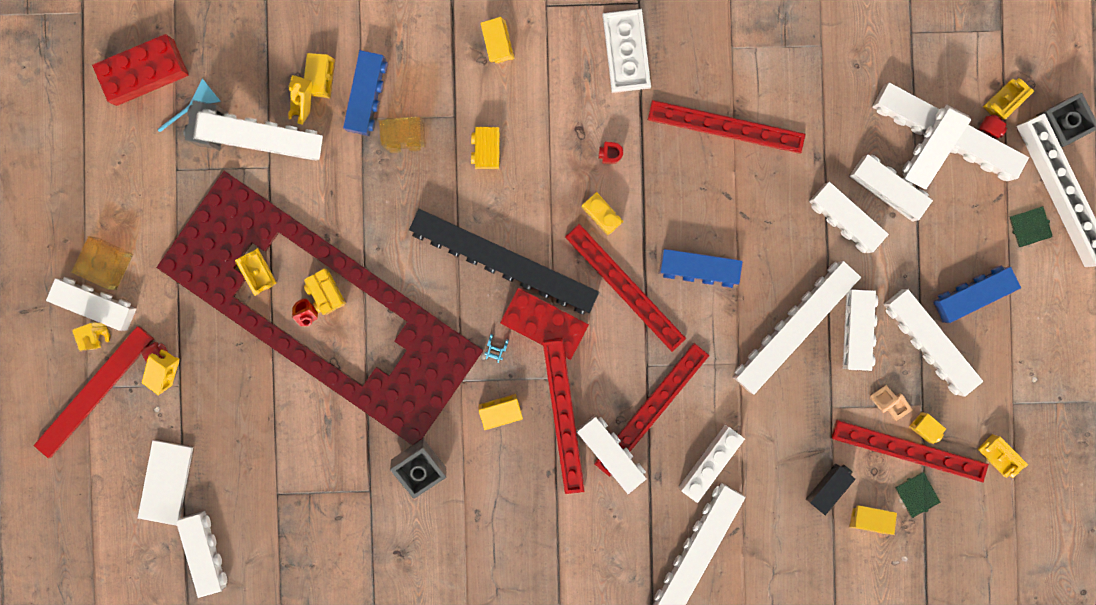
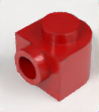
(993, 126)
(610, 153)
(304, 312)
(155, 349)

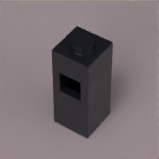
(831, 488)

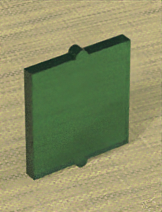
(1031, 226)
(917, 495)

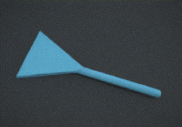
(202, 94)

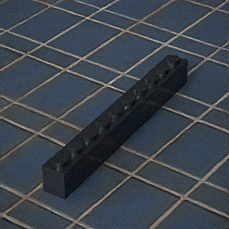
(504, 261)

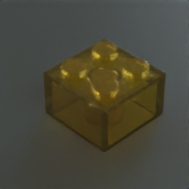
(402, 134)
(102, 263)

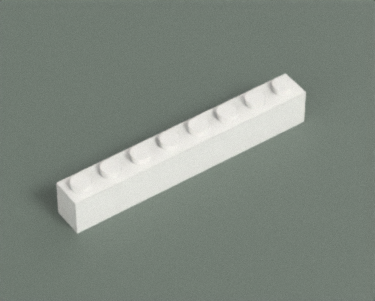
(972, 144)
(1061, 186)
(796, 327)
(700, 547)

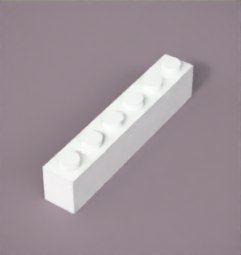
(257, 136)
(933, 343)

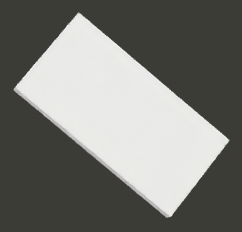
(626, 50)
(165, 482)

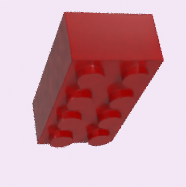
(140, 70)
(543, 321)

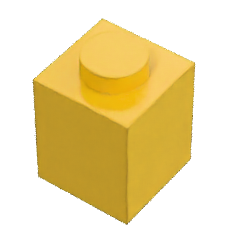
(928, 428)

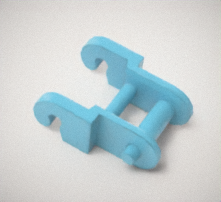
(495, 348)

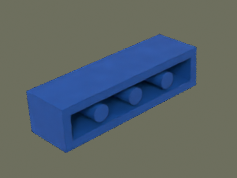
(365, 92)
(702, 267)
(977, 294)

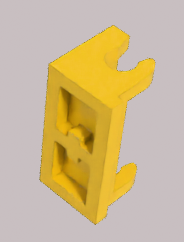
(497, 40)
(320, 71)
(300, 98)
(1008, 98)
(256, 271)
(88, 336)
(160, 372)
(500, 411)
(1002, 456)
(873, 520)

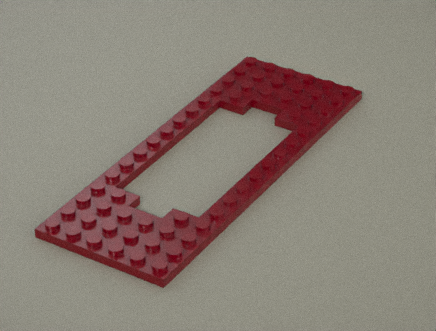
(205, 264)

